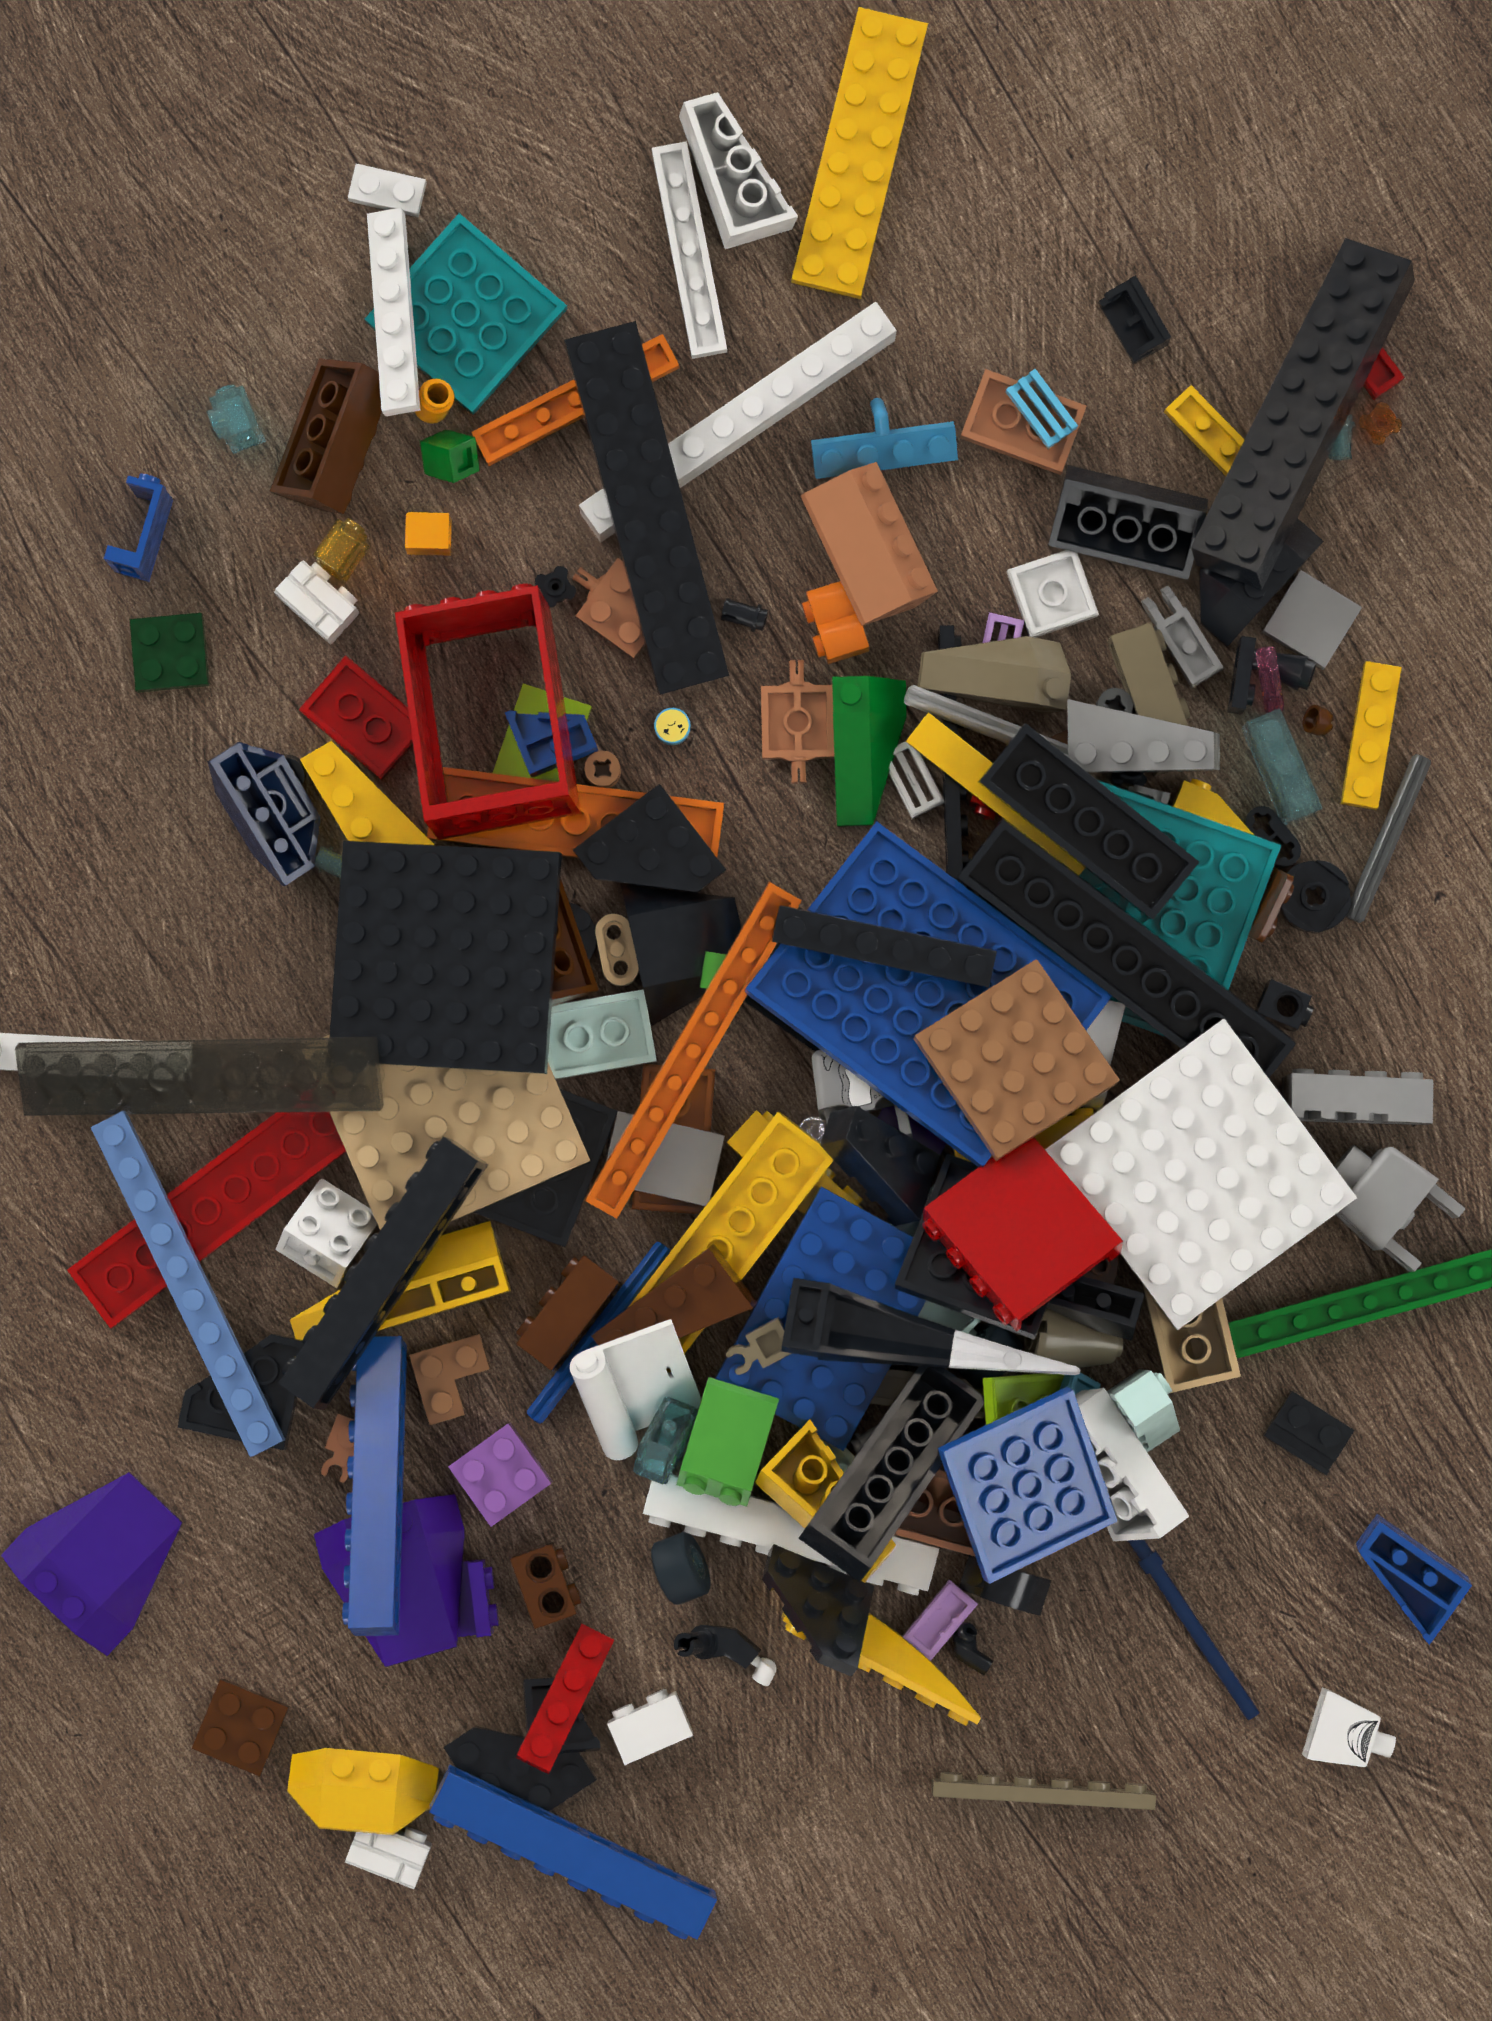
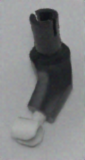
(721, 1641)

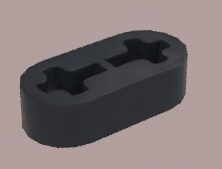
(1279, 832)

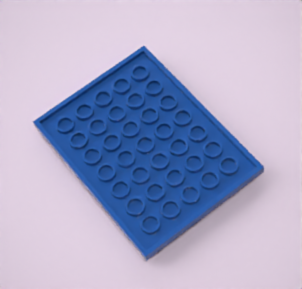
(872, 1011)

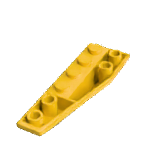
(457, 1272)
(906, 1666)

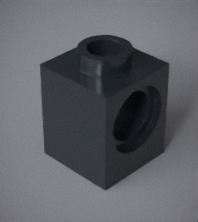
(1268, 1005)

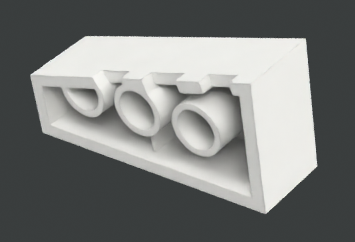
(737, 186)
(1136, 1487)

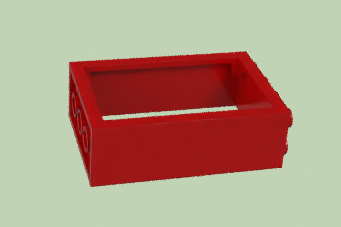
(465, 618)

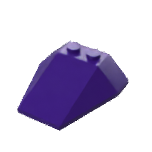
(97, 1559)
(429, 1577)

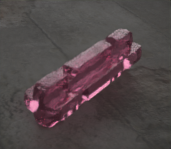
(1269, 679)

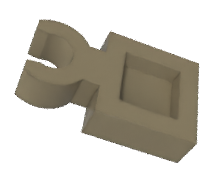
(764, 1345)

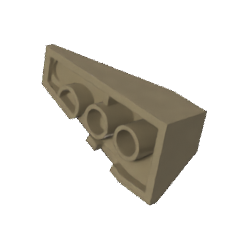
(1006, 672)

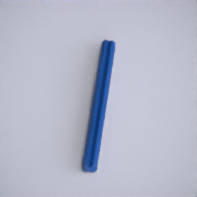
(563, 1379)

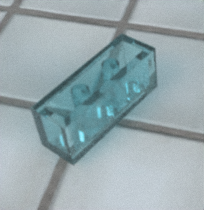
(1281, 767)

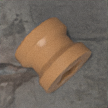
(608, 774)

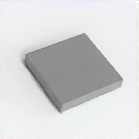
(1312, 619)

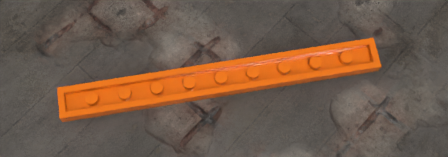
(689, 1055)

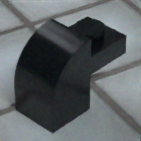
(1017, 1590)

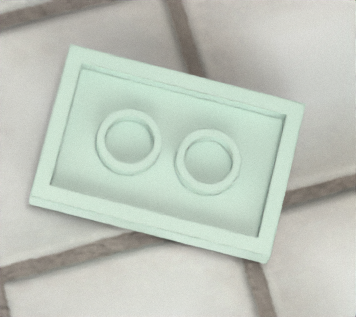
(600, 1035)

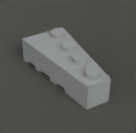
(1359, 1098)

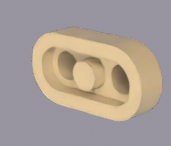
(616, 950)

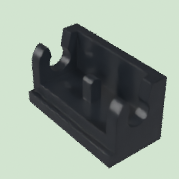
(1134, 320)

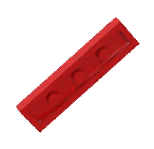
(565, 1698)

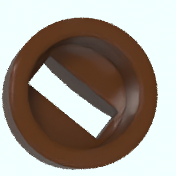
(1317, 720)

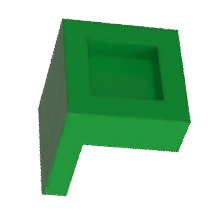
(449, 456)

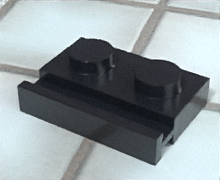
(1308, 1432)

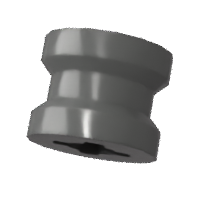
(1117, 696)

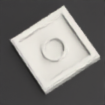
(1052, 593)

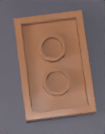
(1001, 427)

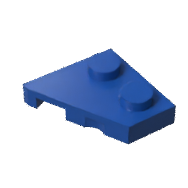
(536, 742)

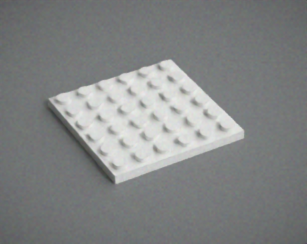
(1202, 1173)

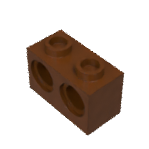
(535, 1587)

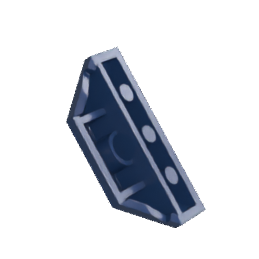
(268, 808)

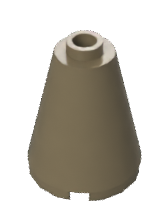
(1072, 1342)

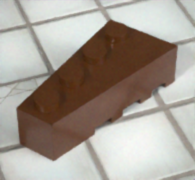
(691, 1297)

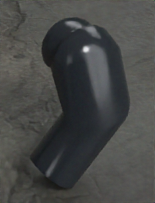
(966, 1648)

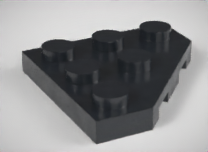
(651, 848)
(206, 1412)
(821, 1604)
(492, 1758)

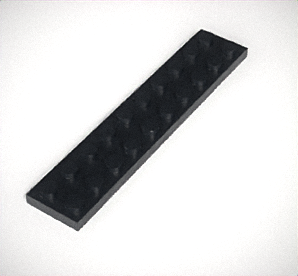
(646, 507)

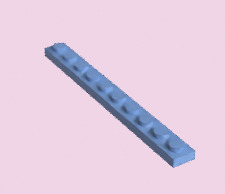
(188, 1283)

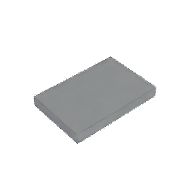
(682, 1165)

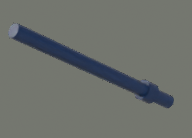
(1152, 1564)

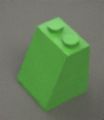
(727, 1442)

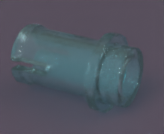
(1342, 447)
(329, 861)

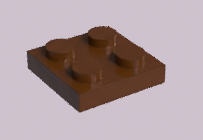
(240, 1727)

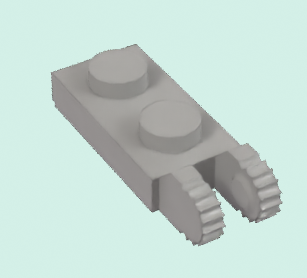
(1184, 639)

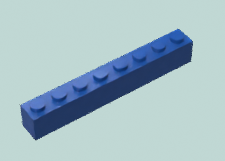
(377, 1489)
(573, 1853)

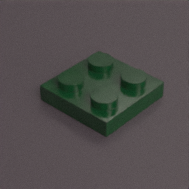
(169, 652)

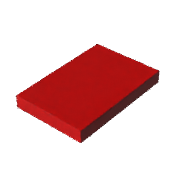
(361, 717)

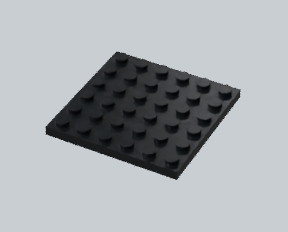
(447, 954)

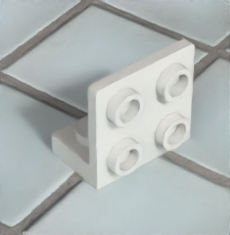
(327, 1232)

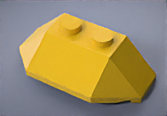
(361, 1789)

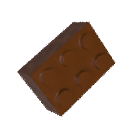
(566, 1311)

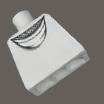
(1345, 1733)

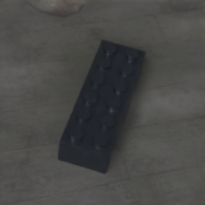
(1088, 821)
(891, 1470)

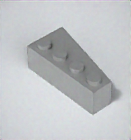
(1127, 742)

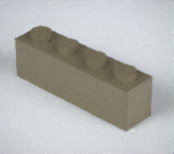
(1147, 676)

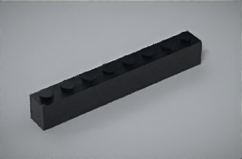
(382, 1273)

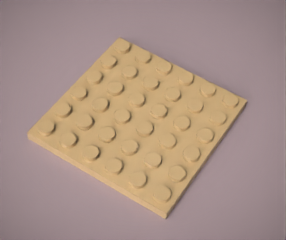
(500, 1116)

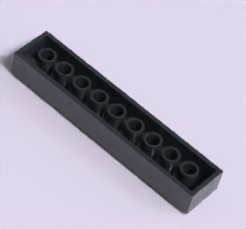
(1303, 413)
(1113, 946)

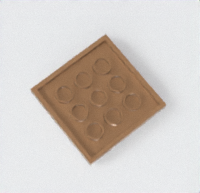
(1016, 1059)

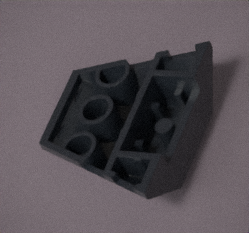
(671, 941)

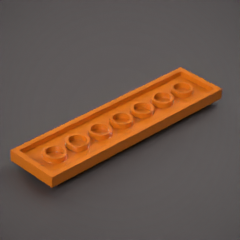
(564, 834)

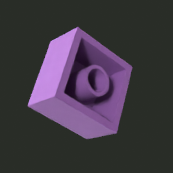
(500, 1474)

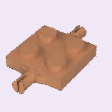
(611, 608)
(797, 722)

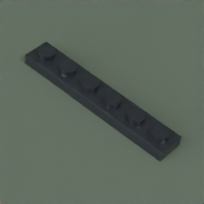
(884, 945)

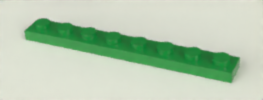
(1362, 1304)

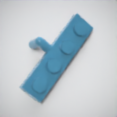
(887, 447)

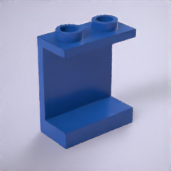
(141, 564)

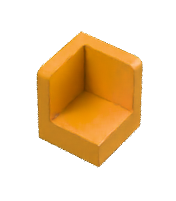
(428, 533)

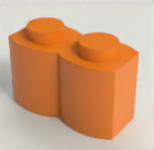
(836, 623)

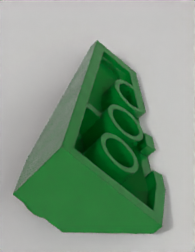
(866, 731)

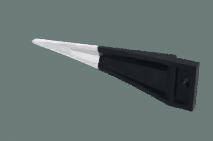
(853, 1328)

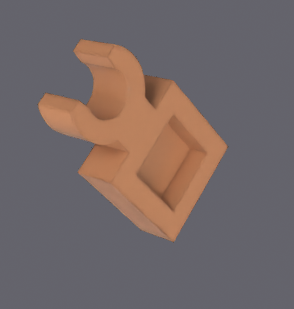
(340, 1445)

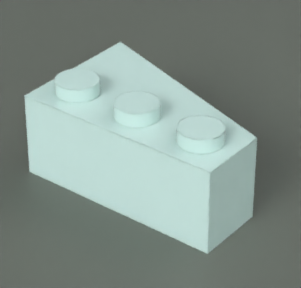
(1146, 1407)

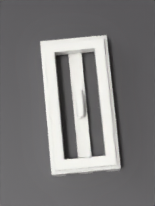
(925, 805)

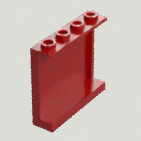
(1020, 1231)

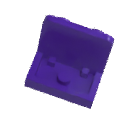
(476, 1612)

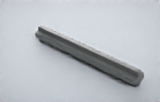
(1388, 837)

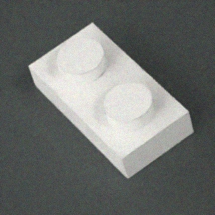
(386, 189)

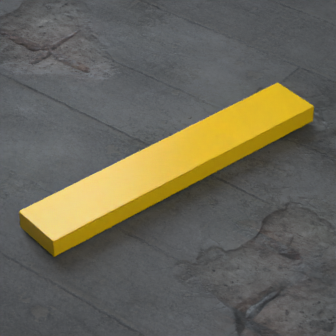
(966, 767)

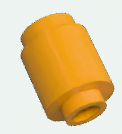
(435, 400)

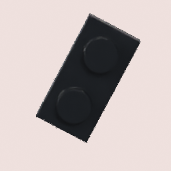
(1241, 691)

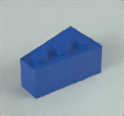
(1414, 1575)

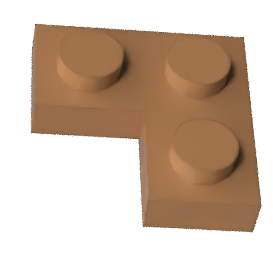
(437, 1375)

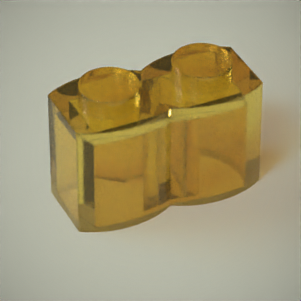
(342, 549)

